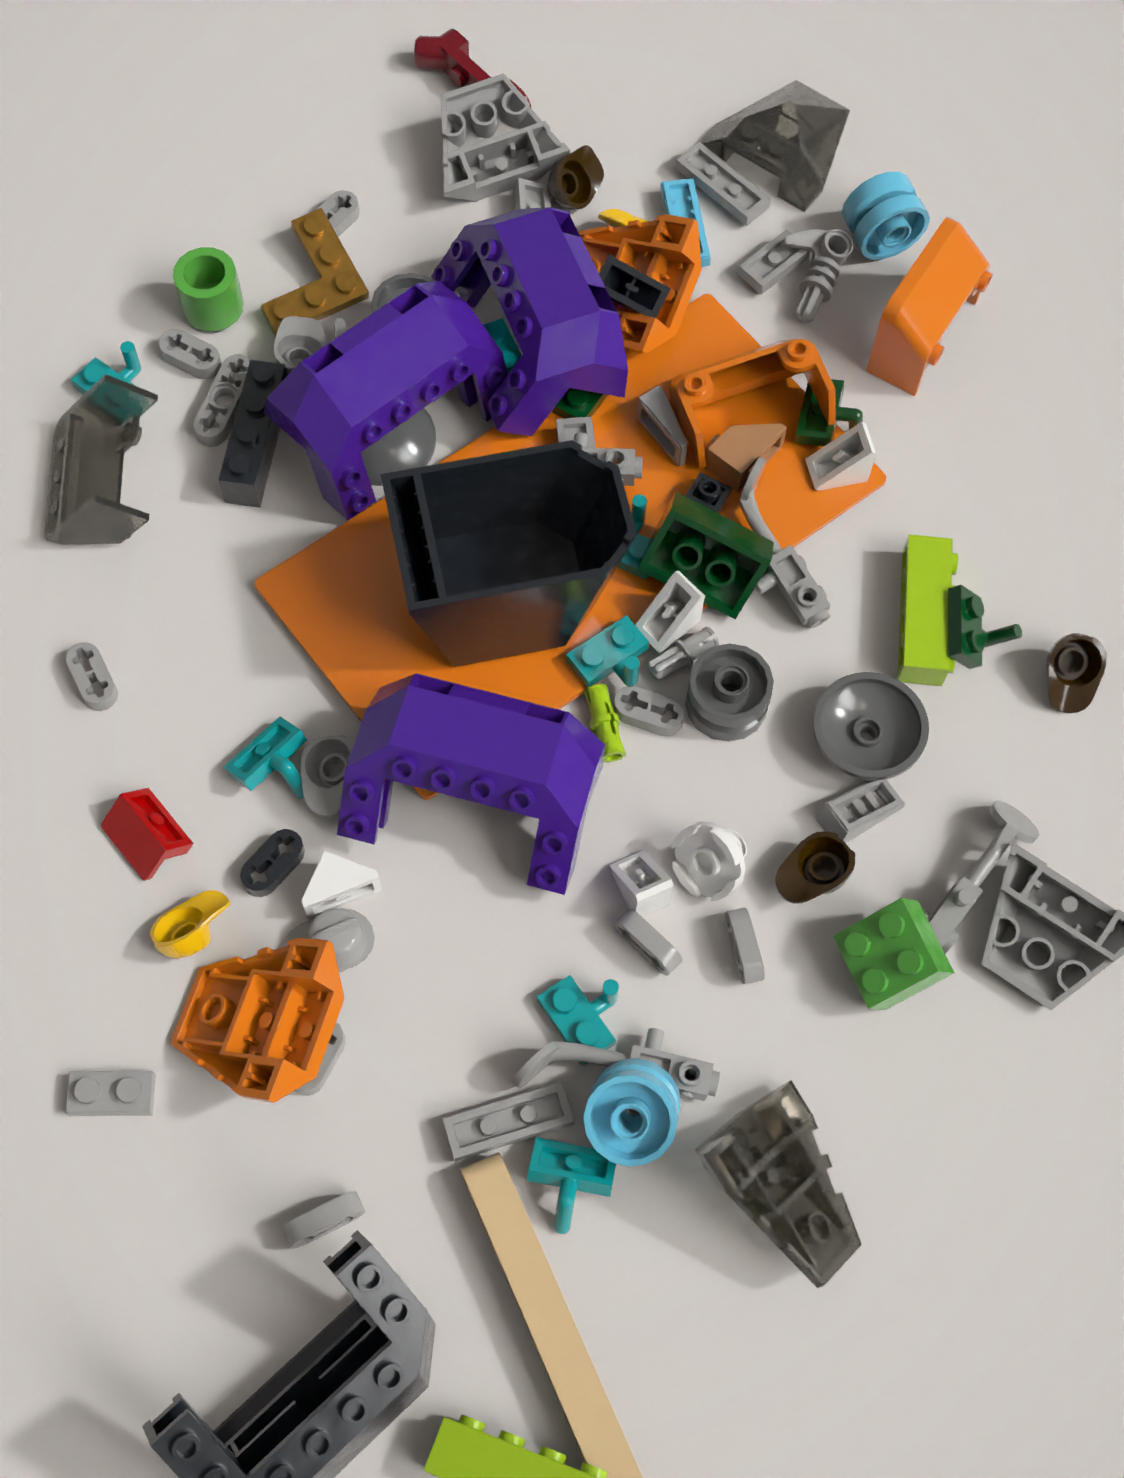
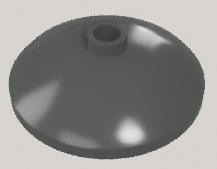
(402, 448)
(873, 706)

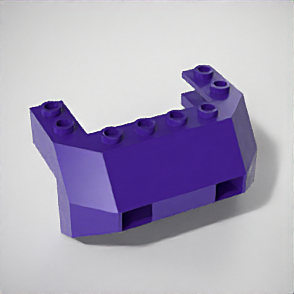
(552, 305)
(379, 379)
(477, 751)

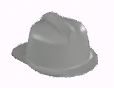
(345, 928)

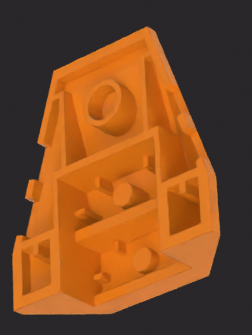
(662, 250)
(263, 1018)

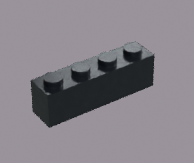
(251, 437)

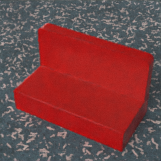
(144, 831)

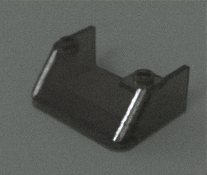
(89, 466)

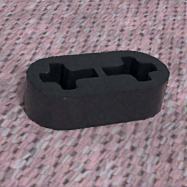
(278, 869)

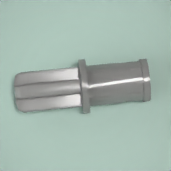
(681, 654)

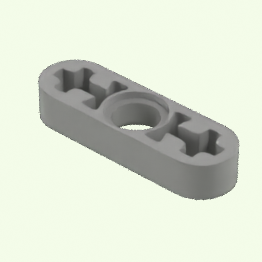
(225, 415)

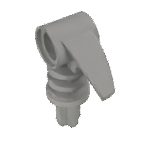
(824, 267)

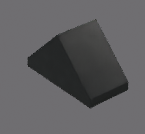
(632, 287)

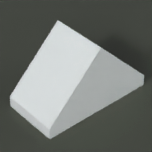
(843, 460)
(671, 612)
(642, 883)
(338, 884)

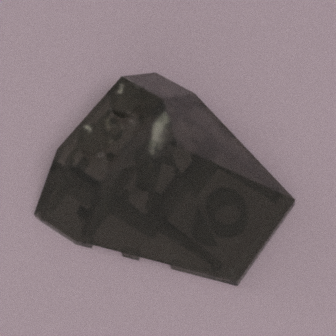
(788, 135)
(782, 1183)

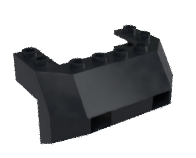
(325, 1397)

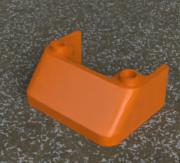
(925, 304)
(747, 373)

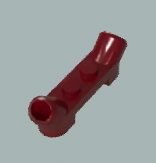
(451, 55)

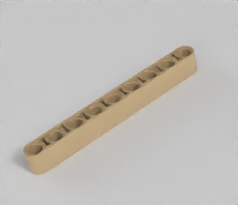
(548, 1319)

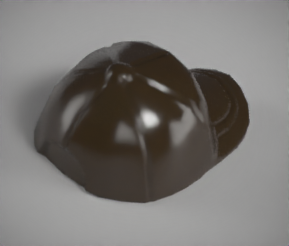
(576, 178)
(1074, 672)
(815, 868)

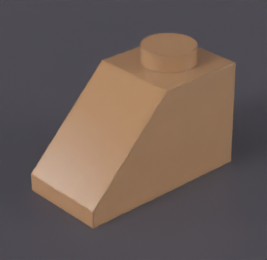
(739, 447)

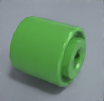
(208, 289)

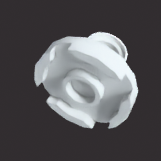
(709, 860)

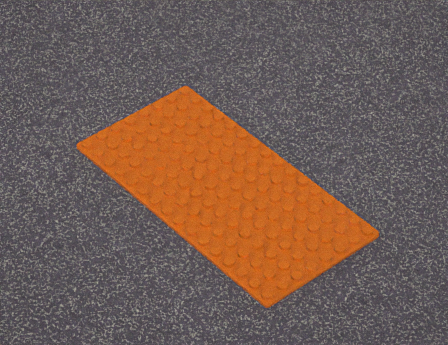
(347, 588)

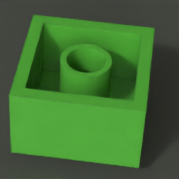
(893, 954)

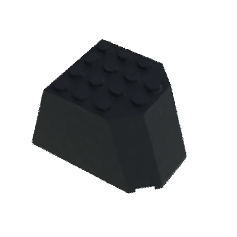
(507, 547)

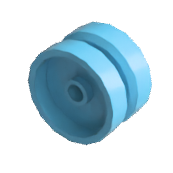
(885, 215)
(630, 1136)

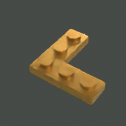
(338, 282)

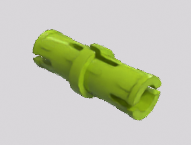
(604, 722)

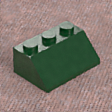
(709, 551)

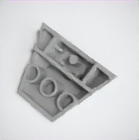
(493, 140)
(1049, 931)

